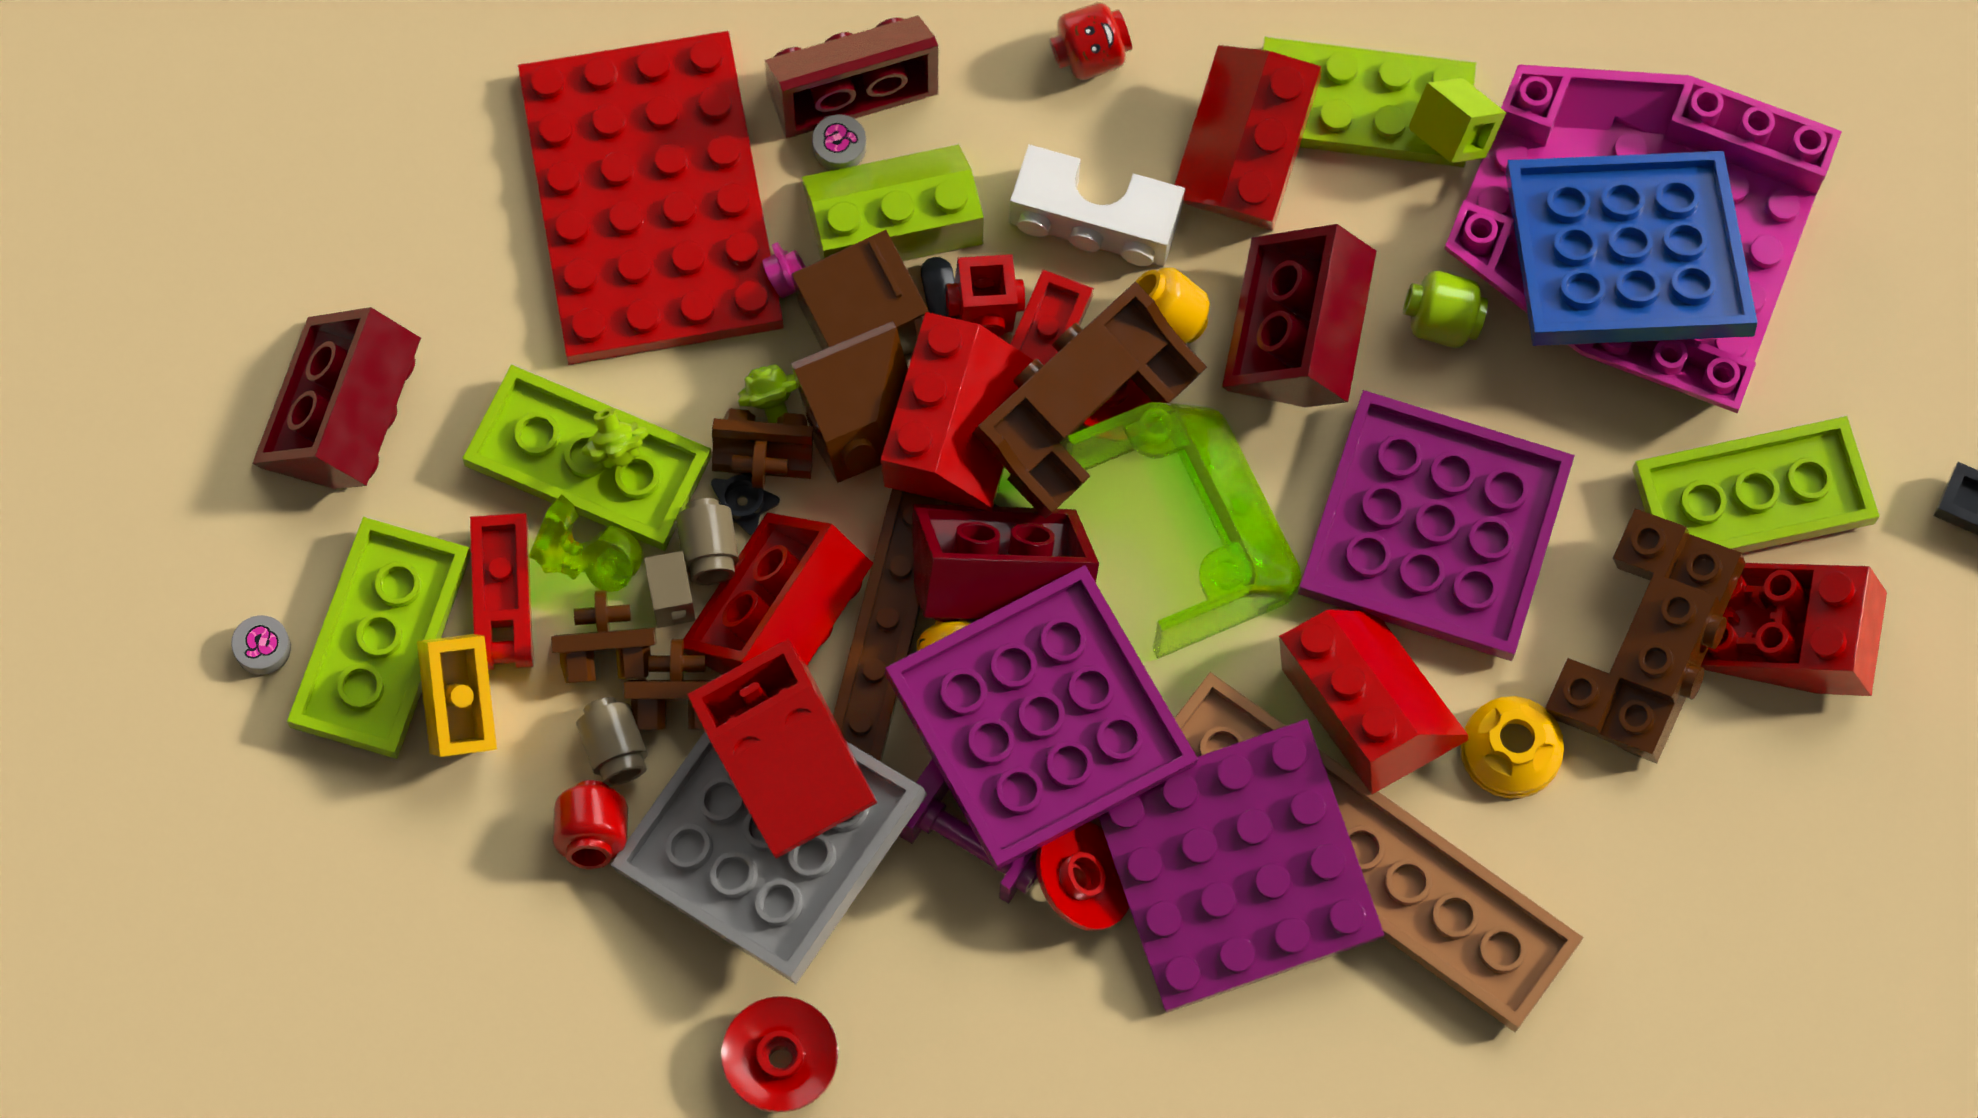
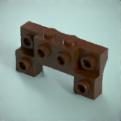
(1058, 397)
(1665, 642)

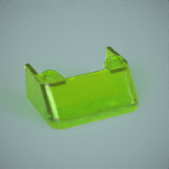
(1255, 564)

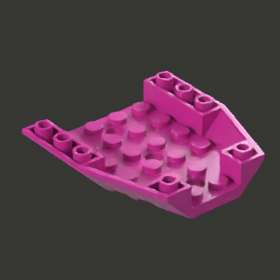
(1772, 169)

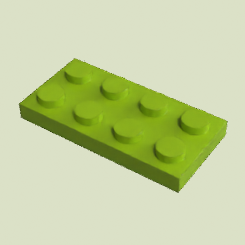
(1370, 98)
(536, 442)
(1763, 487)
(366, 657)

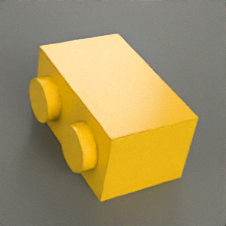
(456, 695)

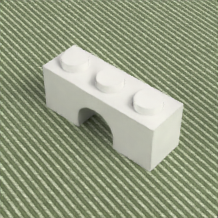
(1135, 226)

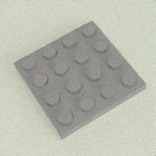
(715, 867)

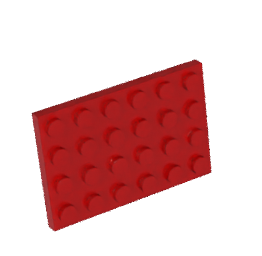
(649, 197)

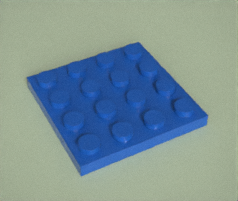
(1630, 248)

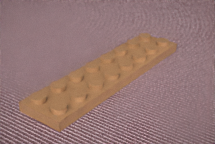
(1424, 889)

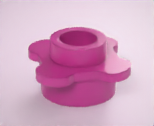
(780, 269)

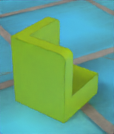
(1456, 120)

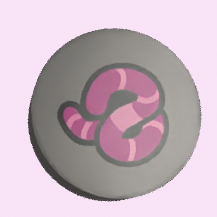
(839, 142)
(261, 645)

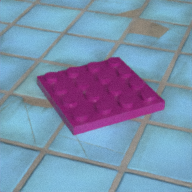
(1437, 525)
(1040, 717)
(1240, 868)

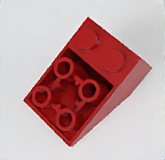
(1803, 628)
(782, 748)

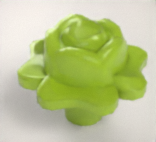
(768, 390)
(614, 441)

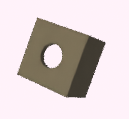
(669, 589)

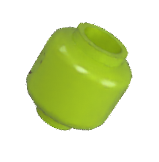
(1446, 309)

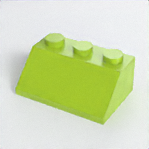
(919, 198)

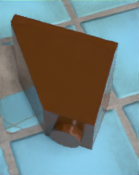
(853, 398)

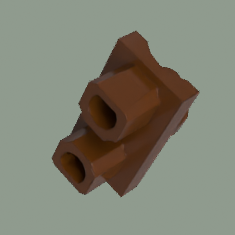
(762, 447)
(631, 645)
(651, 696)

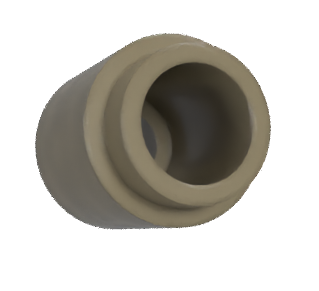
(708, 541)
(612, 741)

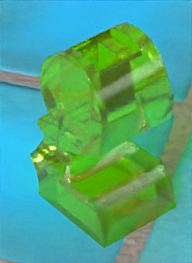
(606, 559)

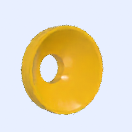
(1504, 771)

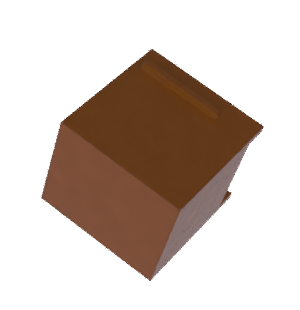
(859, 293)

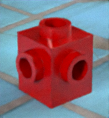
(986, 292)

